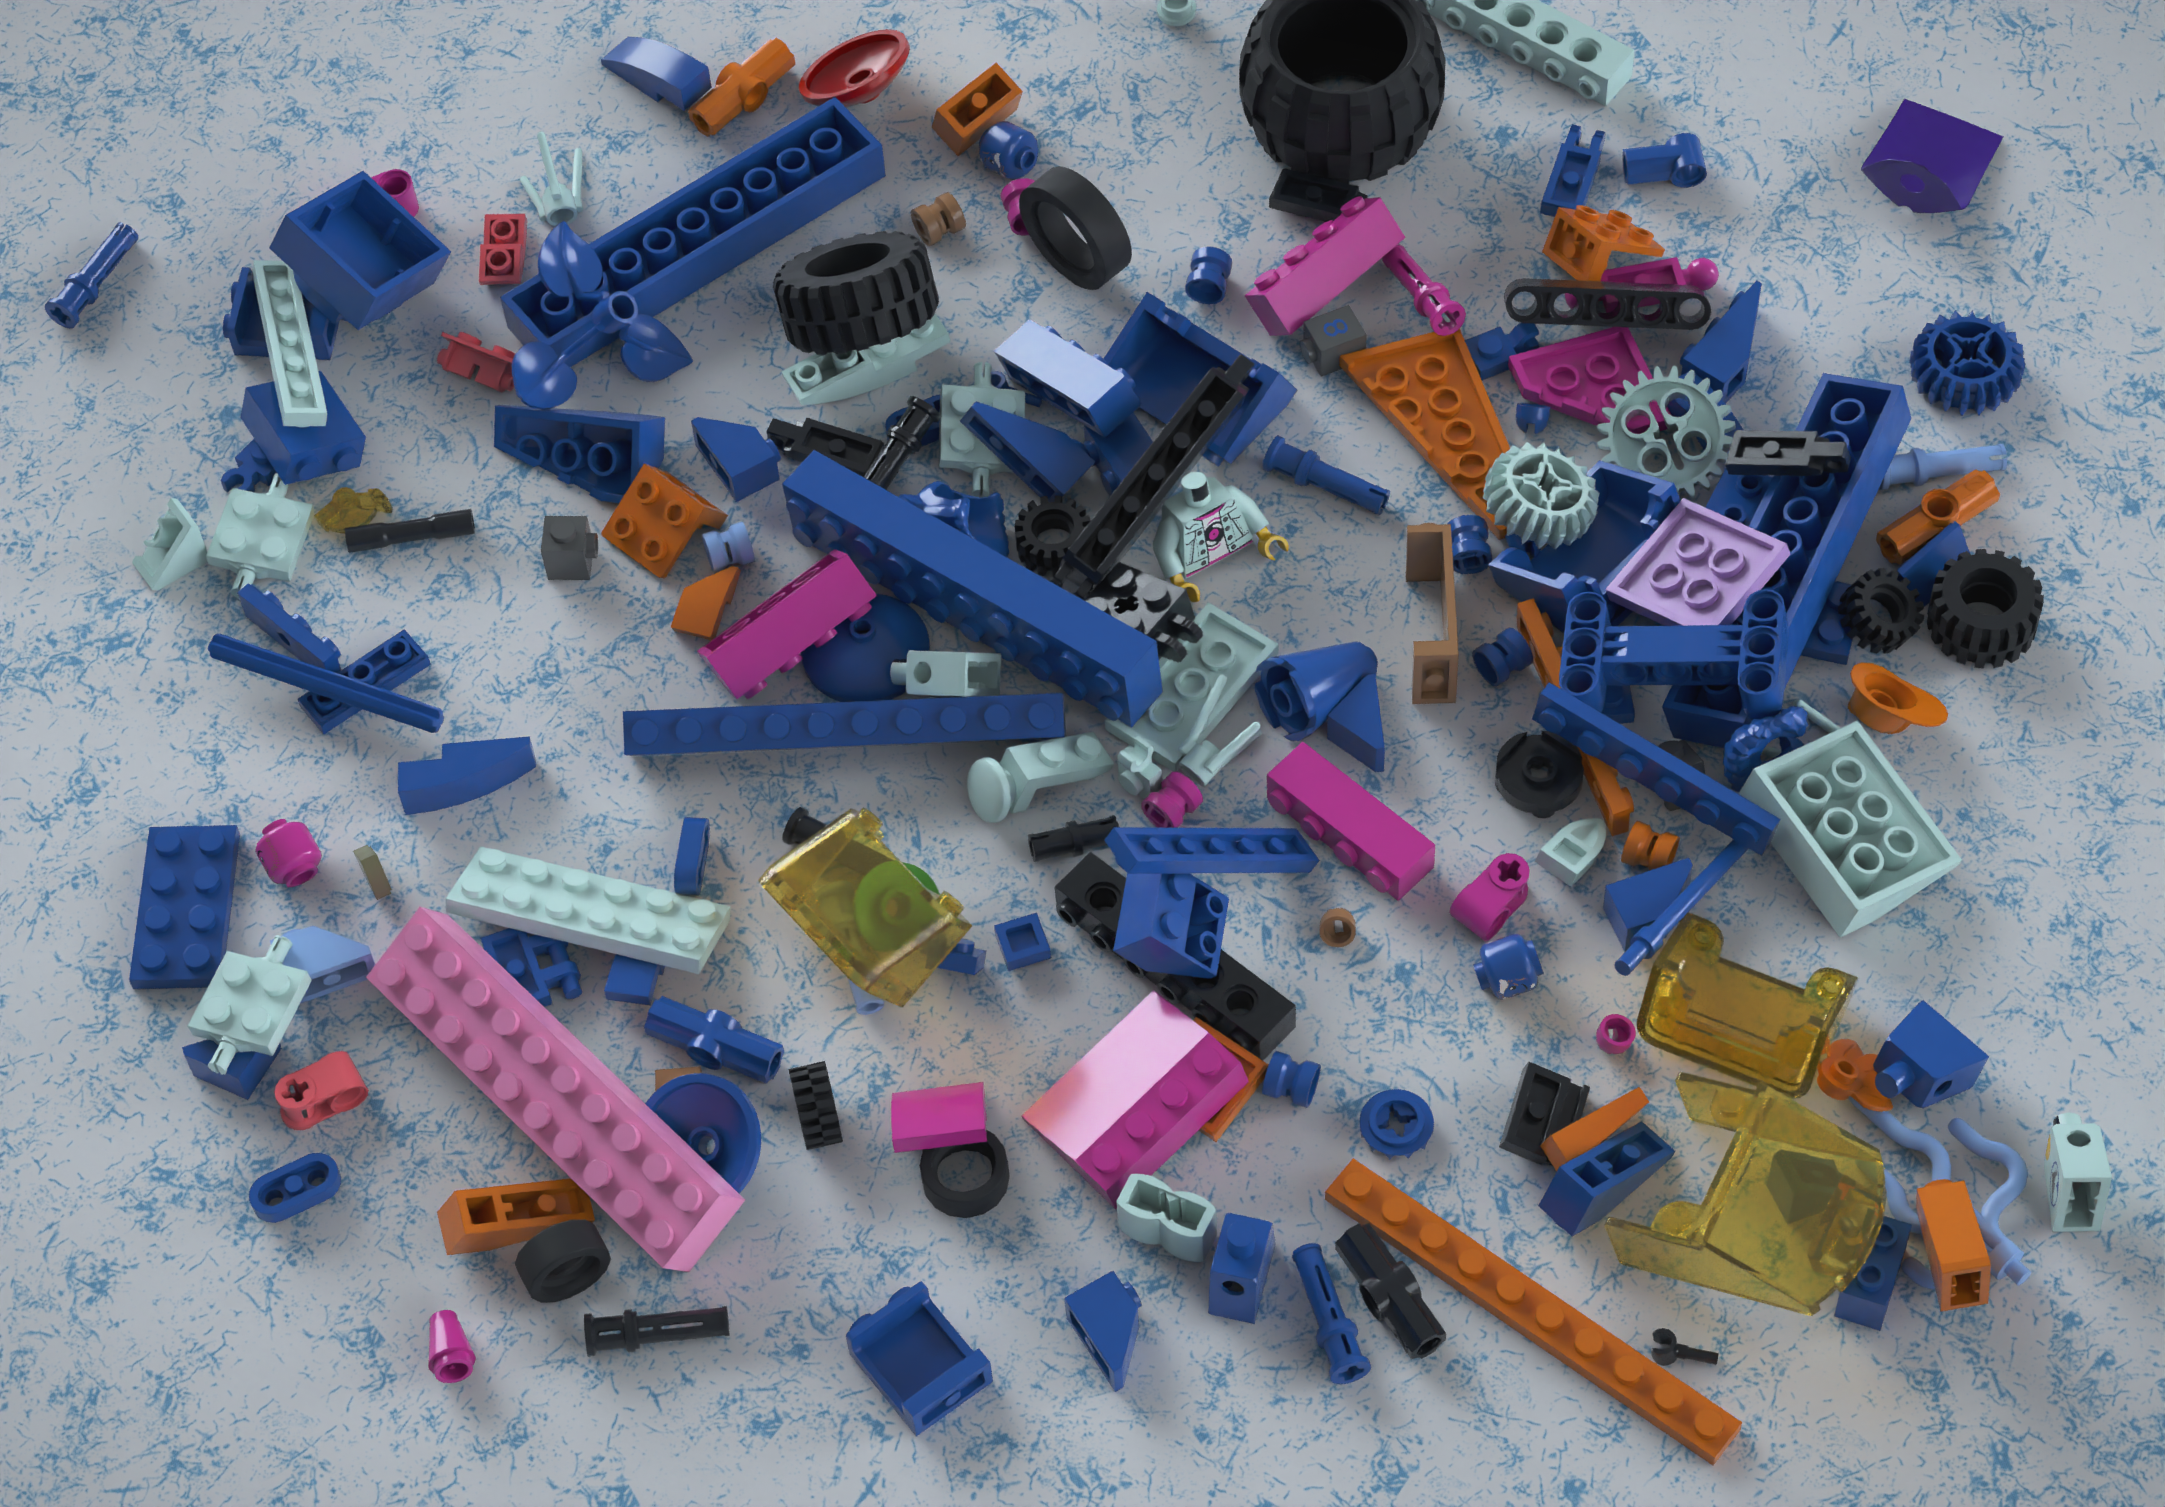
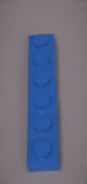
(1655, 769)
(1210, 850)

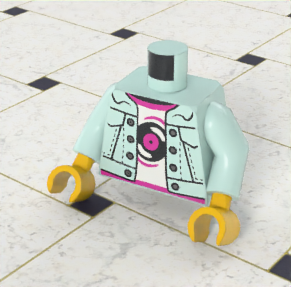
(1205, 527)

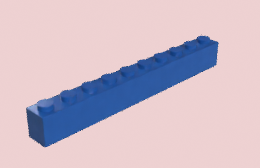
(844, 724)

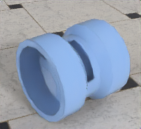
(737, 543)

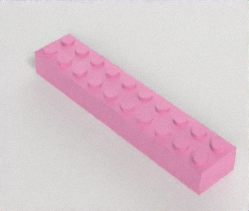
(555, 1090)

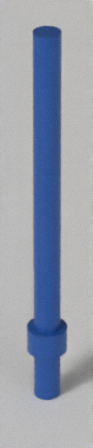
(1650, 938)

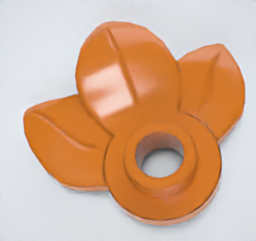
(1852, 1074)

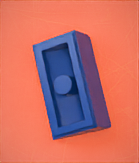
(1926, 563)

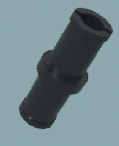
(1072, 838)

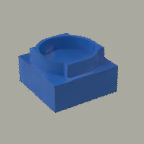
(358, 252)

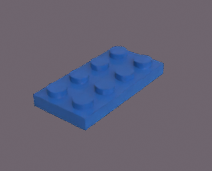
(184, 906)

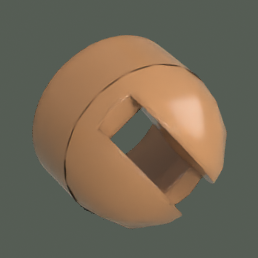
(1327, 927)

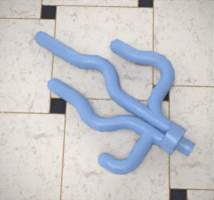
(2002, 1252)

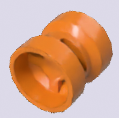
(1649, 847)

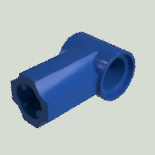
(1677, 161)

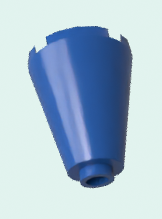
(1307, 685)

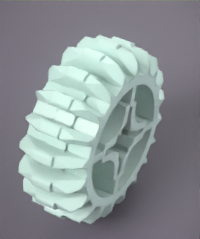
(1541, 495)

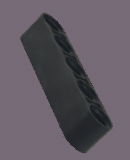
(1624, 315)

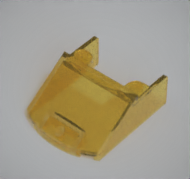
(1784, 1211)

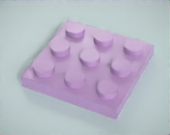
(1697, 569)

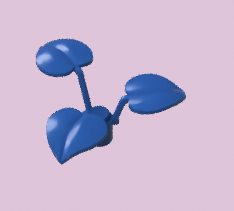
(569, 267)

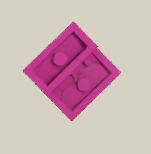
(938, 1117)

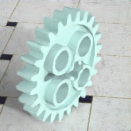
(1701, 421)

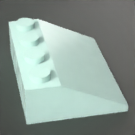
(1849, 827)

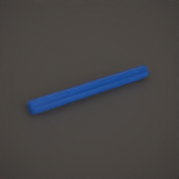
(326, 683)

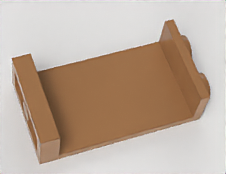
(1434, 662)

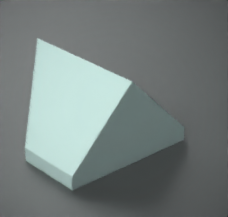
(173, 550)

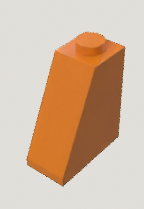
(1953, 1245)

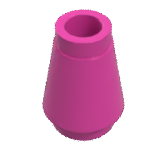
(449, 1348)

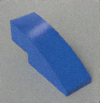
(659, 71)
(463, 773)

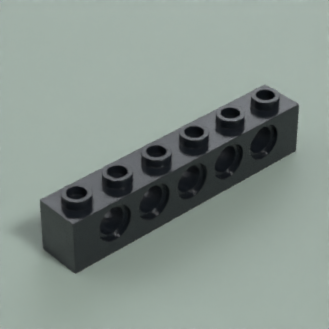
(1270, 1014)

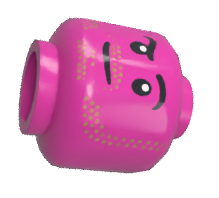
(288, 853)

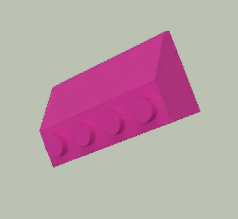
(788, 624)

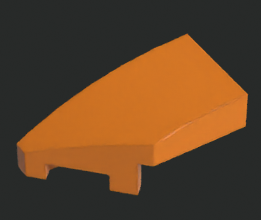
(704, 604)

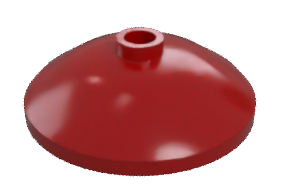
(856, 69)

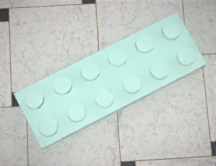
(588, 909)

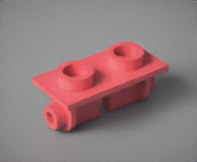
(466, 353)

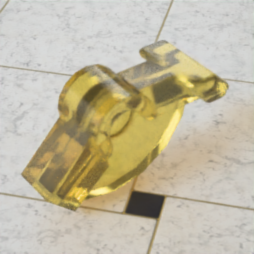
(352, 509)

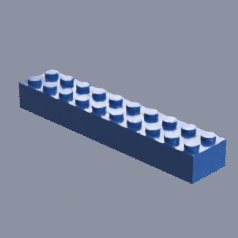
(710, 226)
(1818, 523)
(975, 589)

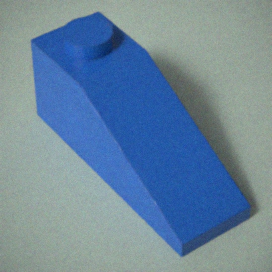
(1036, 453)
(1603, 1177)

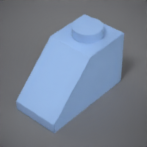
(328, 958)

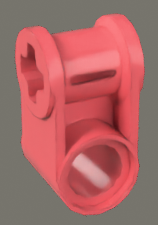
(321, 1089)

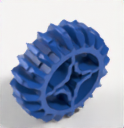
(1967, 353)

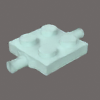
(961, 447)
(260, 534)
(249, 1004)

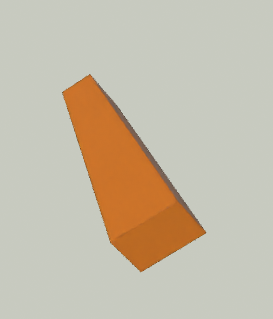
(1593, 1128)

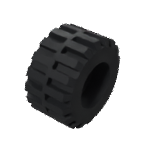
(1991, 581)

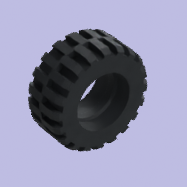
(856, 292)

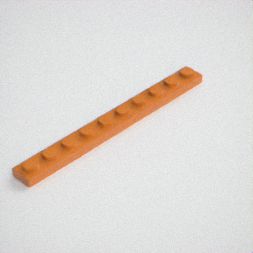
(1534, 1312)

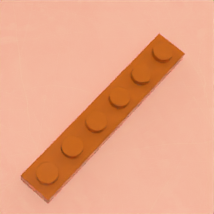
(1613, 801)

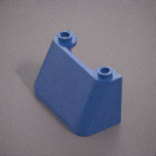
(1173, 355)
(1626, 517)

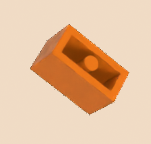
(976, 108)

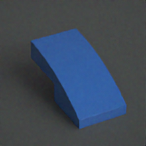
(632, 980)

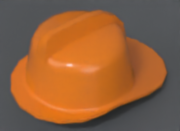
(1891, 703)

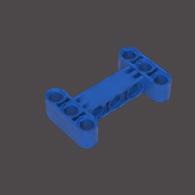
(1739, 655)

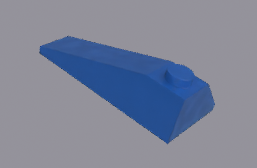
(582, 446)

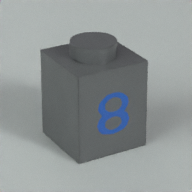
(1331, 336)

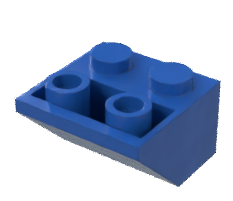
(1171, 924)

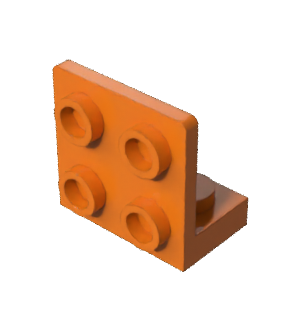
(1584, 240)
(659, 519)

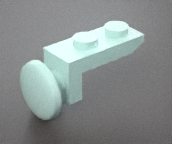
(1024, 768)

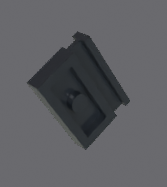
(1539, 1109)

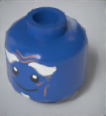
(1008, 150)
(1508, 966)

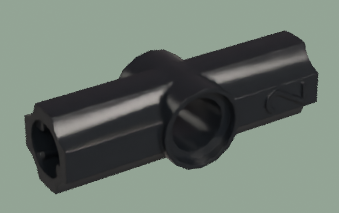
(1390, 1291)

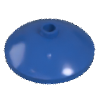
(859, 665)
(713, 1108)

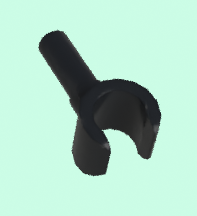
(1676, 1350)

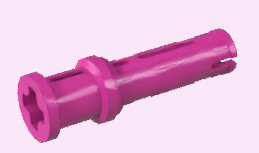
(1401, 265)

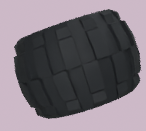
(1336, 131)

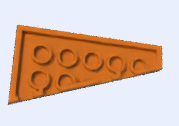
(1439, 406)

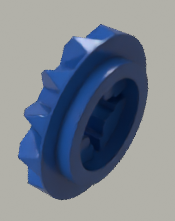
(1407, 1108)

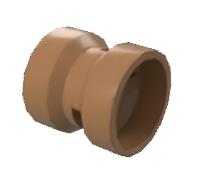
(938, 219)

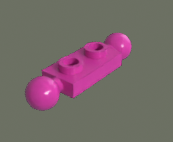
(1699, 273)

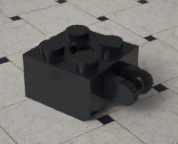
(1150, 607)

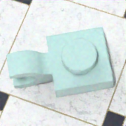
(1136, 769)

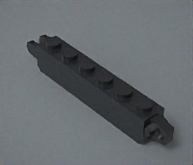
(1154, 477)

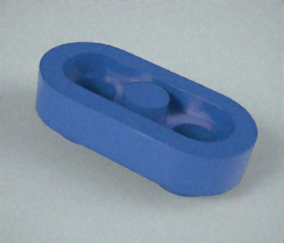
(294, 1186)

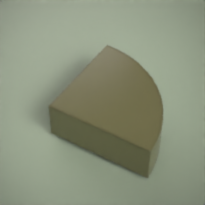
(373, 871)

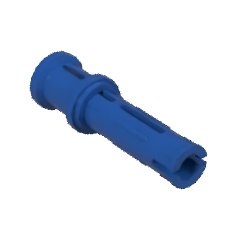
(83, 286)
(1308, 469)
(1335, 1331)

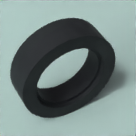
(1107, 244)

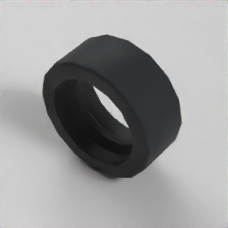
(971, 1202)
(562, 1261)

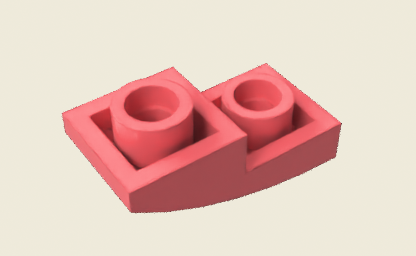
(503, 249)

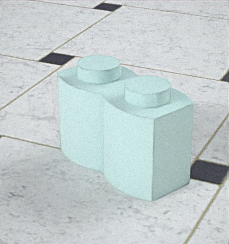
(1176, 1220)

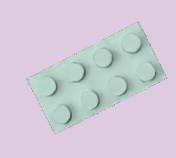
(1224, 649)

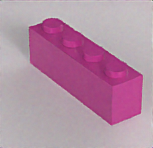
(1324, 266)
(1350, 821)

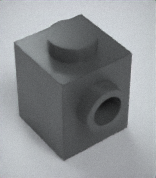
(568, 547)

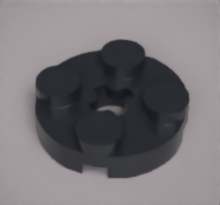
(1533, 794)

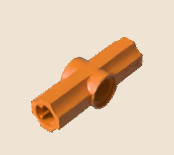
(741, 87)
(1919, 526)

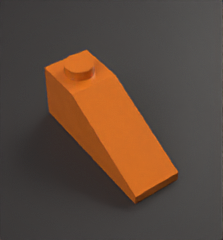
(509, 1213)

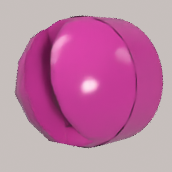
(1623, 1034)

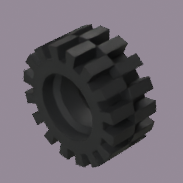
(1044, 517)
(1896, 599)
(815, 1105)

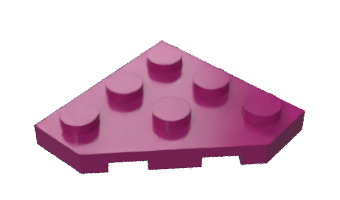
(1582, 374)

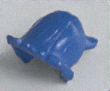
(969, 514)

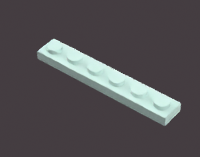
(289, 345)

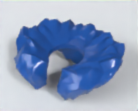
(1747, 743)

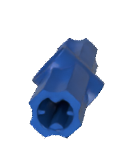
(714, 1039)

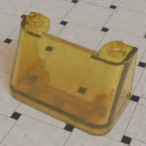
(866, 907)
(1738, 1016)

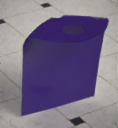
(1930, 159)

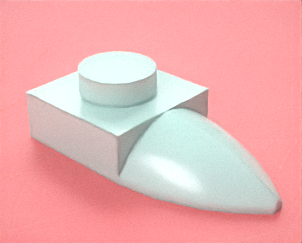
(1573, 849)

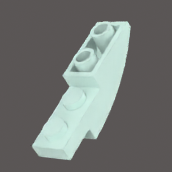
(849, 374)

